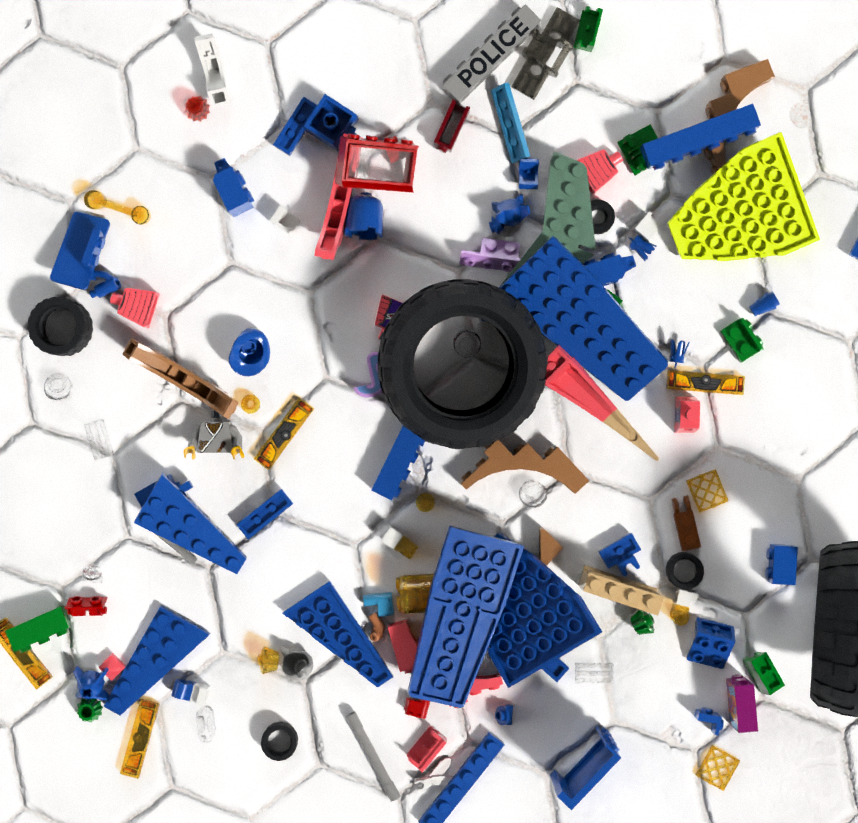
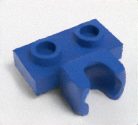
(621, 553)

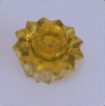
(268, 660)

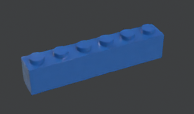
(700, 136)

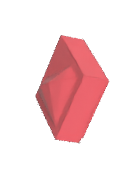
(114, 665)

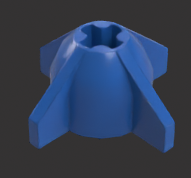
(511, 211)
(90, 684)

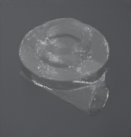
(92, 574)

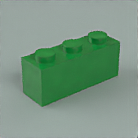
(39, 629)

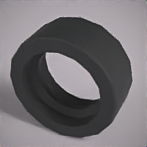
(698, 575)
(279, 756)

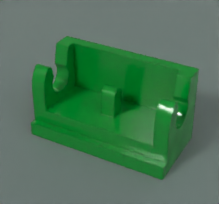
(588, 29)
(764, 673)

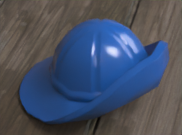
(249, 352)

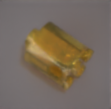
(413, 592)

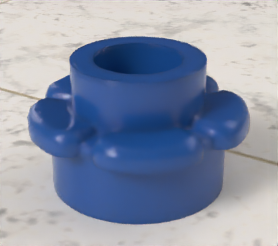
(496, 226)

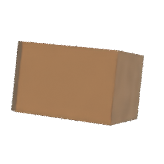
(547, 546)

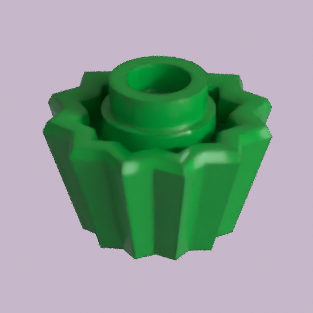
(642, 622)
(89, 709)

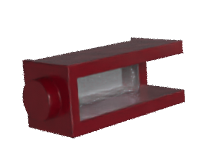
(451, 127)

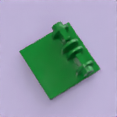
(631, 145)

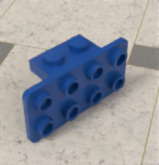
(80, 250)

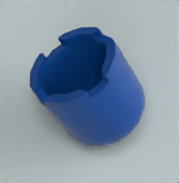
(364, 217)

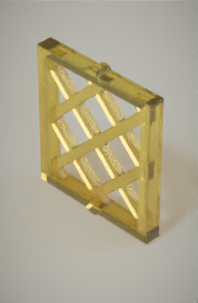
(694, 495)
(728, 775)

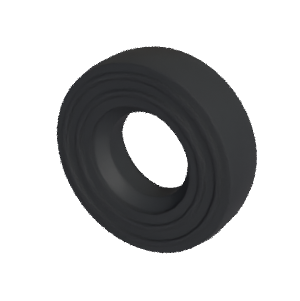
(609, 213)

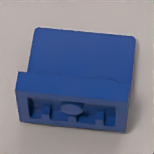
(711, 643)

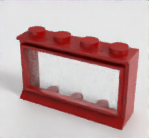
(376, 163)

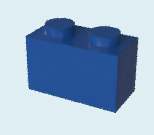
(781, 564)

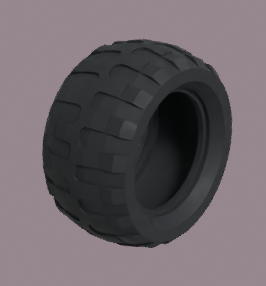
(503, 411)
(836, 631)

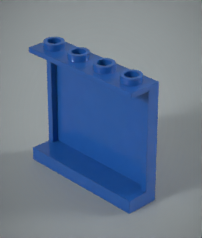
(587, 770)

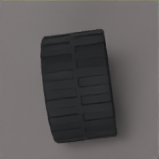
(37, 324)

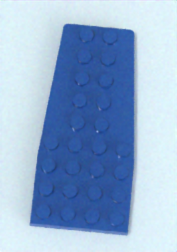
(585, 319)
(462, 614)

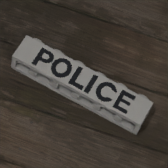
(491, 54)

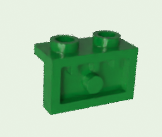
(742, 339)

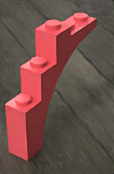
(334, 222)
(405, 651)

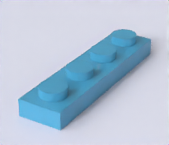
(510, 123)

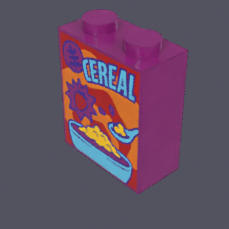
(741, 704)

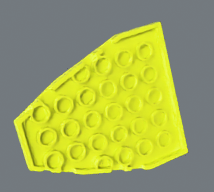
(746, 208)

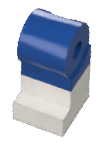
(190, 691)

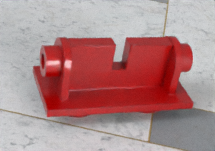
(78, 605)

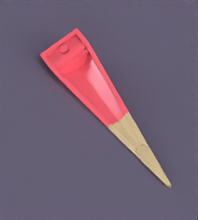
(574, 383)

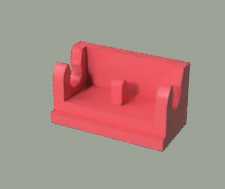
(426, 748)

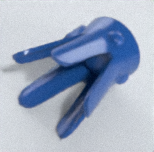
(641, 246)
(678, 356)

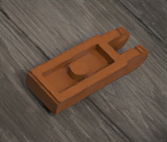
(685, 525)

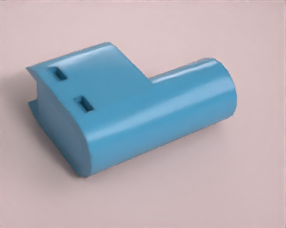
(383, 601)

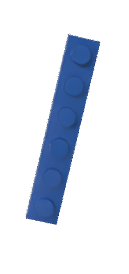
(463, 780)

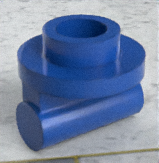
(504, 714)

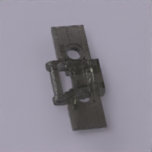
(540, 51)

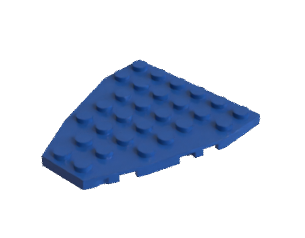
(538, 621)

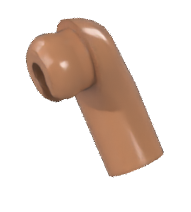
(378, 627)

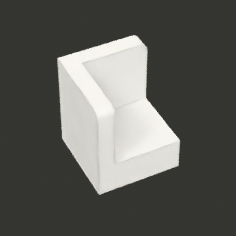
(285, 220)
(647, 227)

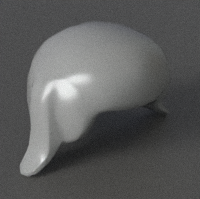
(296, 664)

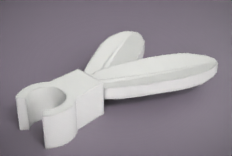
(436, 776)

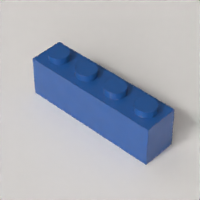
(397, 463)

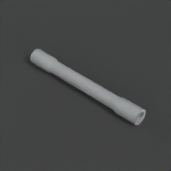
(387, 783)

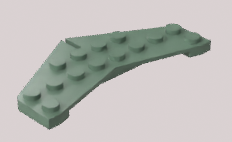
(566, 210)

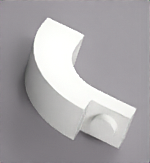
(213, 70)

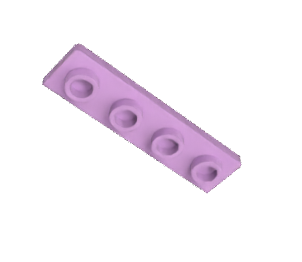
(493, 255)

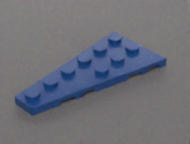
(183, 523)
(335, 627)
(159, 651)

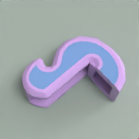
(372, 389)

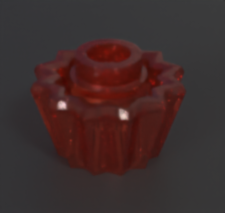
(197, 108)

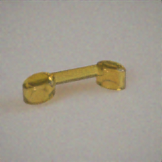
(140, 214)

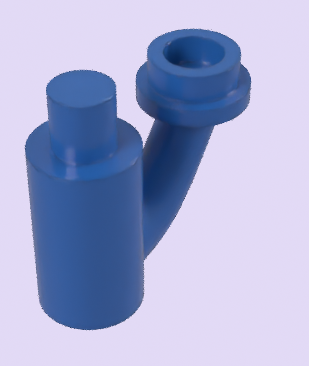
(109, 286)

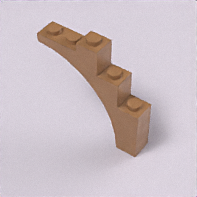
(737, 87)
(181, 377)
(553, 464)

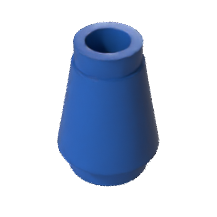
(764, 304)

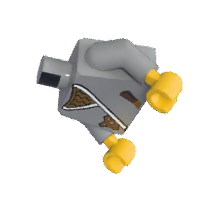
(215, 438)

